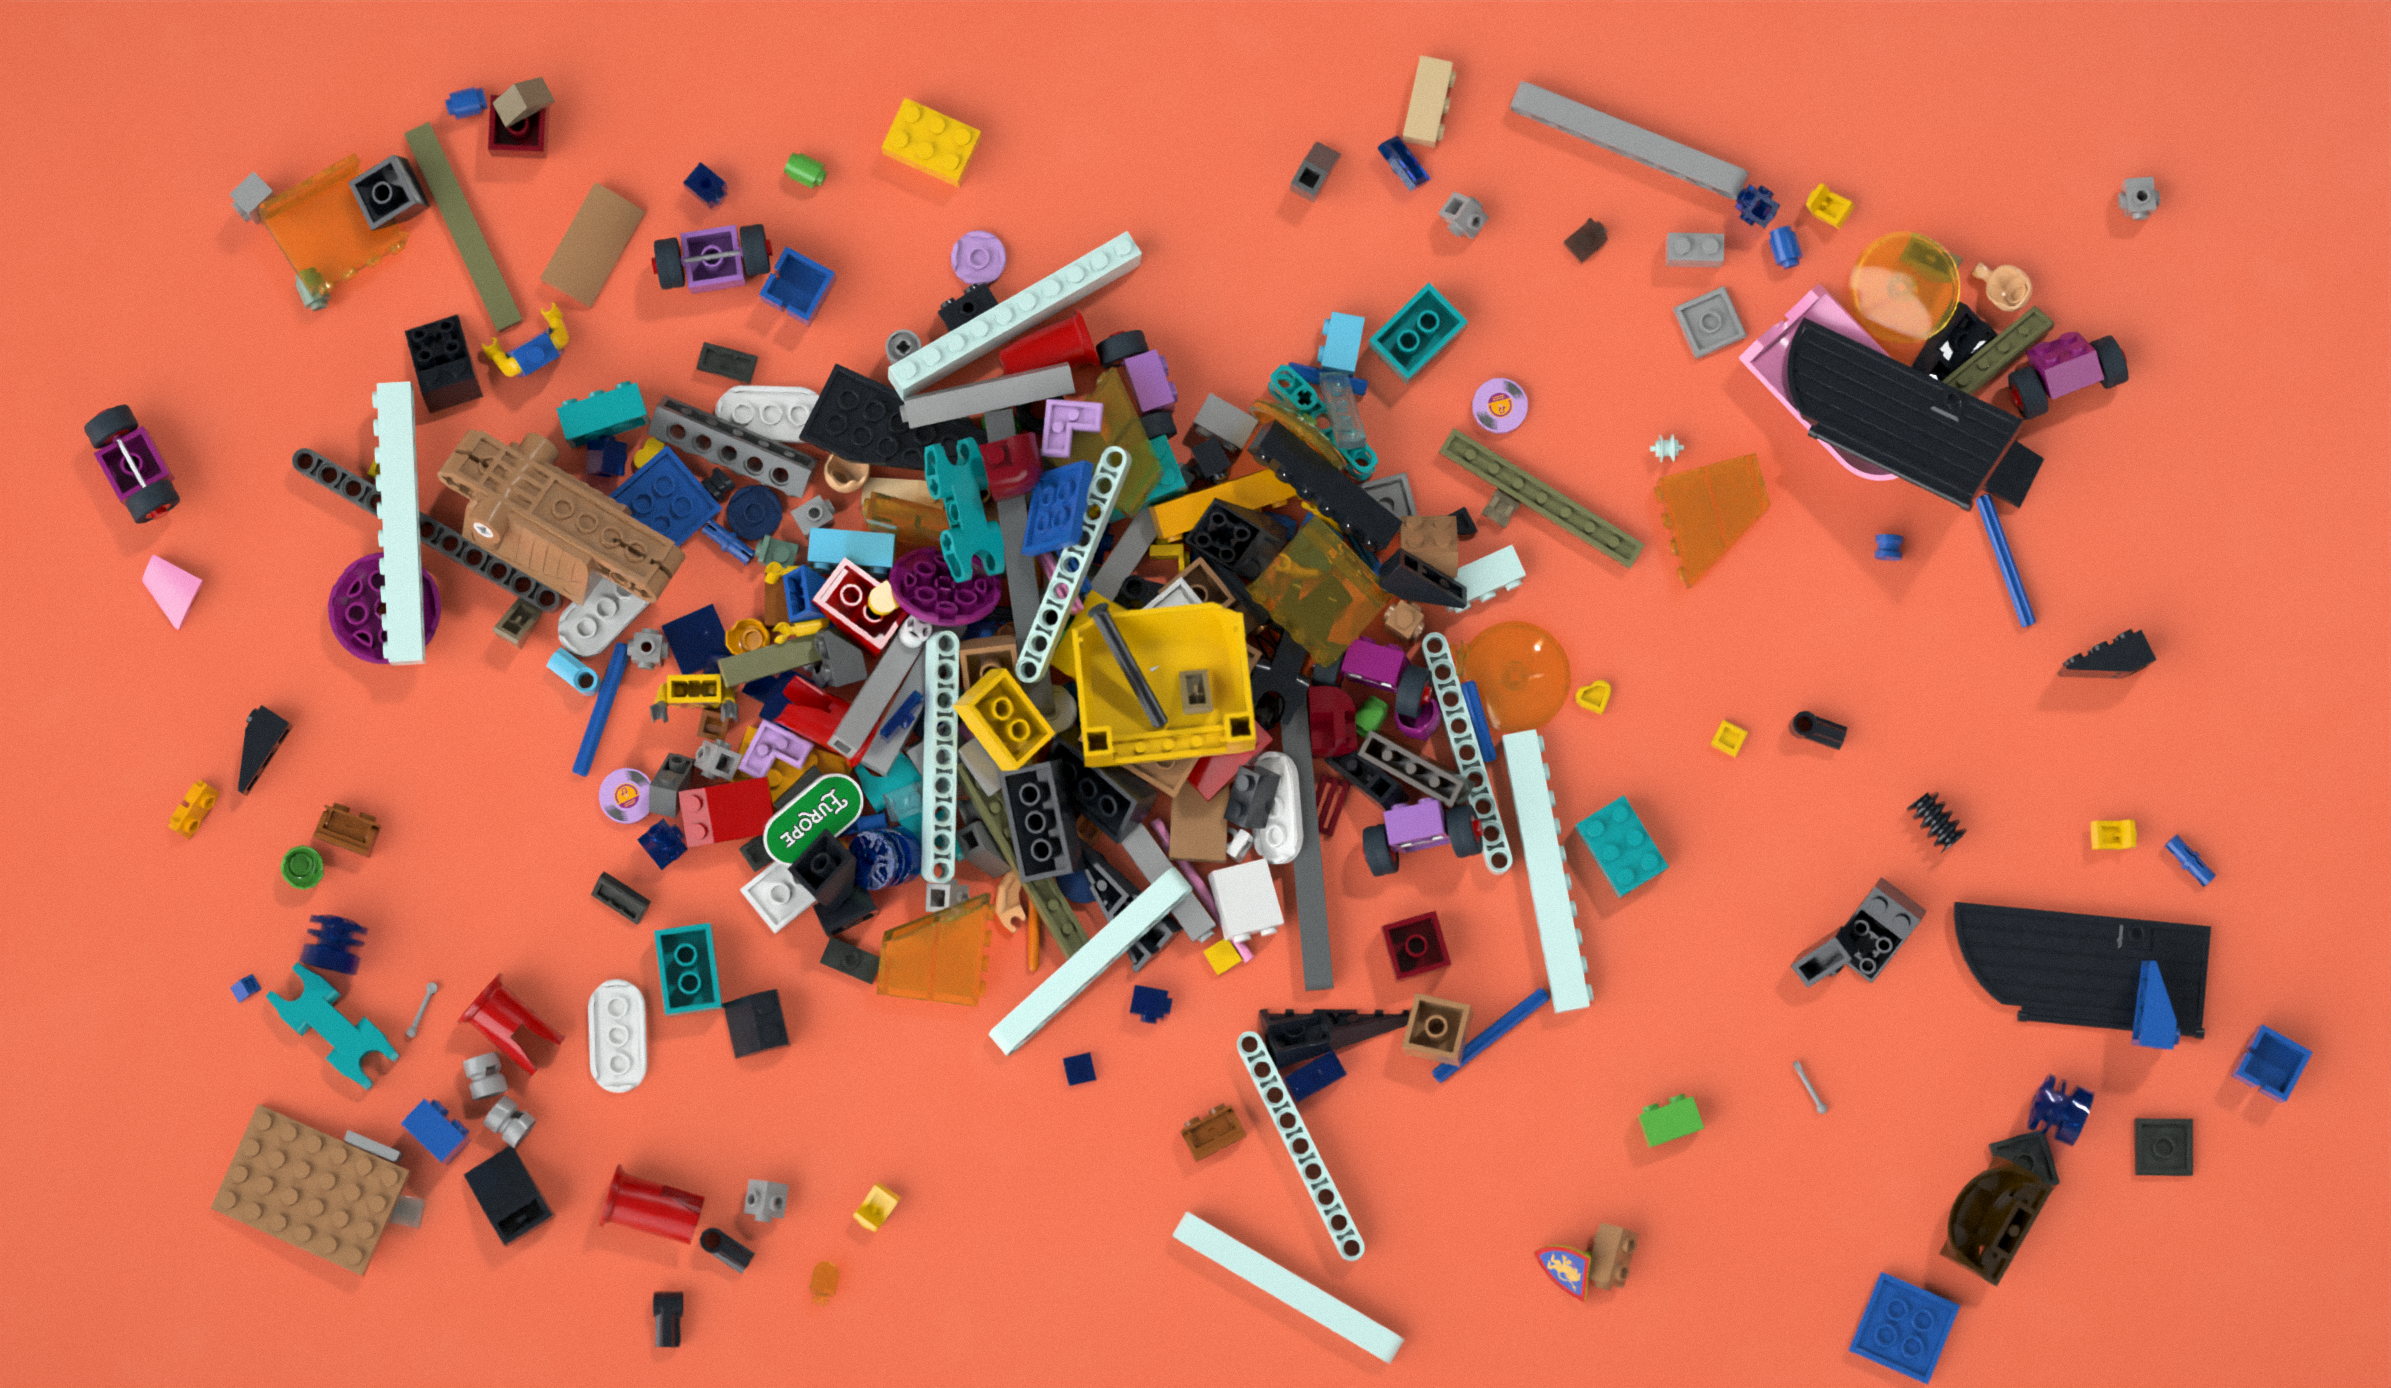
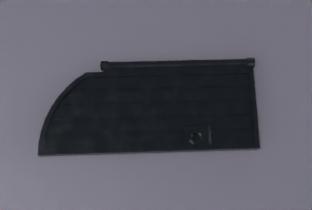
(1896, 415)
(2082, 964)

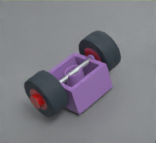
(712, 258)
(1146, 377)
(1420, 828)

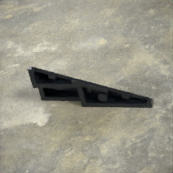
(1954, 343)
(1116, 893)
(1303, 1036)

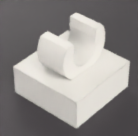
(1240, 845)

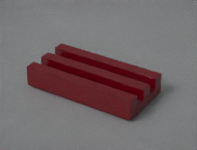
(1335, 782)

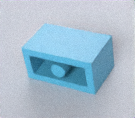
(1342, 343)

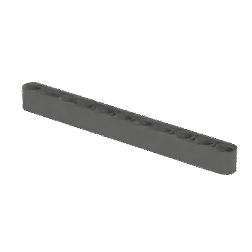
(436, 540)
(1020, 569)
(1308, 862)

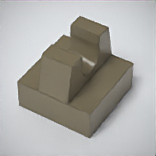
(1500, 509)

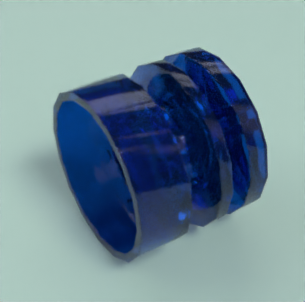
(886, 857)
(333, 944)
(2060, 1109)

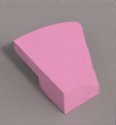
(171, 588)

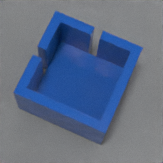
(800, 287)
(2271, 1063)
(436, 1131)

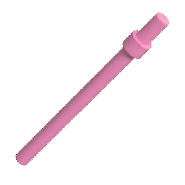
(1199, 886)

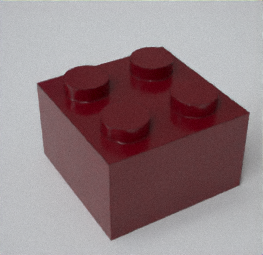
(521, 140)
(1415, 946)

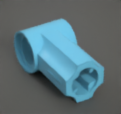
(573, 671)

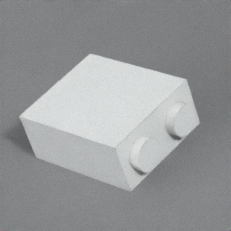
(1246, 900)

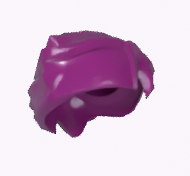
(1421, 727)

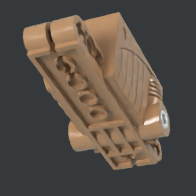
(553, 522)

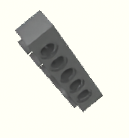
(746, 443)

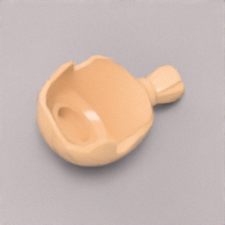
(2006, 286)
(845, 476)

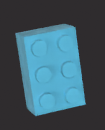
(868, 550)

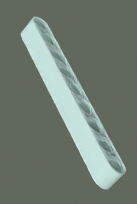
(1063, 575)
(1466, 739)
(932, 769)
(1090, 961)
(1301, 1161)
(1288, 1287)

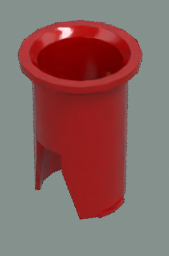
(1052, 345)
(817, 715)
(499, 1014)
(652, 1207)

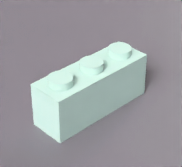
(1490, 575)

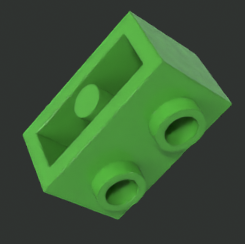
(1670, 1121)

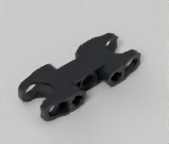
(1281, 675)

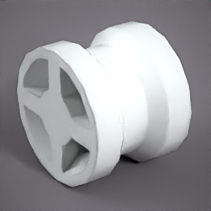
(917, 626)

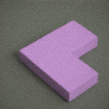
(1062, 419)
(773, 743)

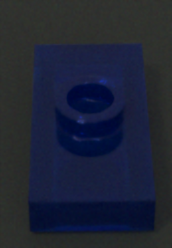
(1403, 163)
(902, 717)

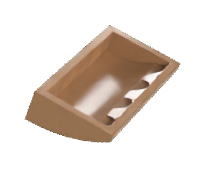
(592, 245)

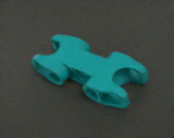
(1302, 392)
(964, 510)
(902, 774)
(349, 1041)

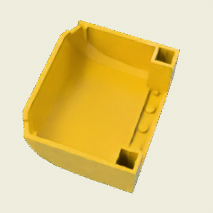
(1177, 640)

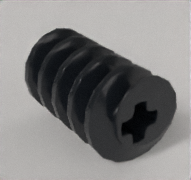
(1937, 820)

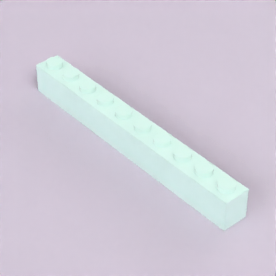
(1014, 316)
(400, 523)
(1546, 872)

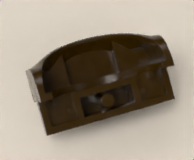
(1993, 1219)

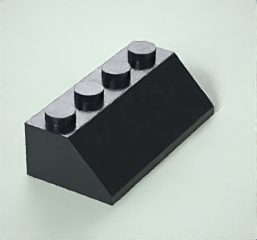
(1105, 795)
(1041, 821)

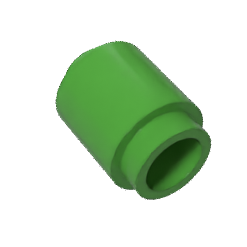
(805, 170)
(1370, 716)

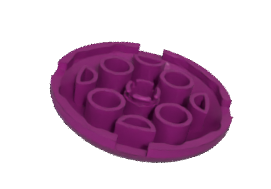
(929, 592)
(356, 606)

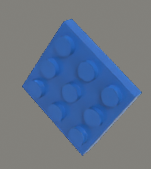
(667, 497)
(1057, 509)
(1904, 1328)

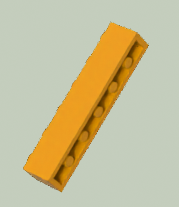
(1249, 491)

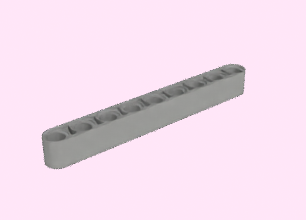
(1628, 140)

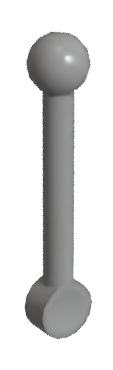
(431, 989)
(1821, 1107)

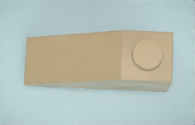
(901, 488)

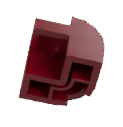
(1012, 466)
(1331, 722)

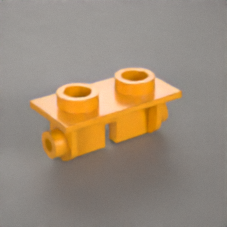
(187, 820)

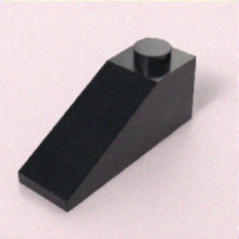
(1419, 582)
(261, 741)
(1369, 780)

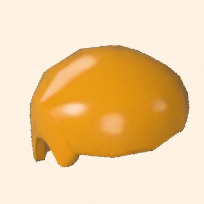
(747, 636)

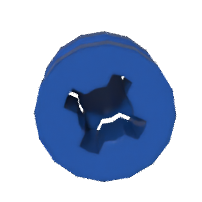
(1888, 547)

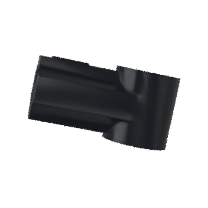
(1144, 598)
(1820, 730)
(728, 1251)
(668, 1311)

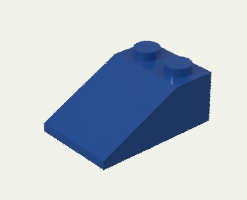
(2154, 1016)

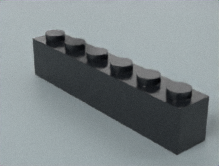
(1324, 486)

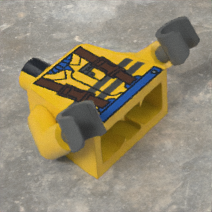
(694, 692)

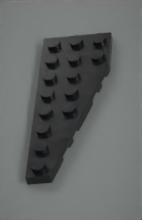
(865, 425)

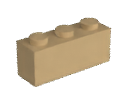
(1429, 102)

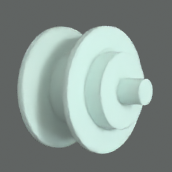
(1666, 448)

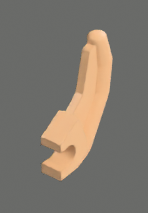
(1008, 901)

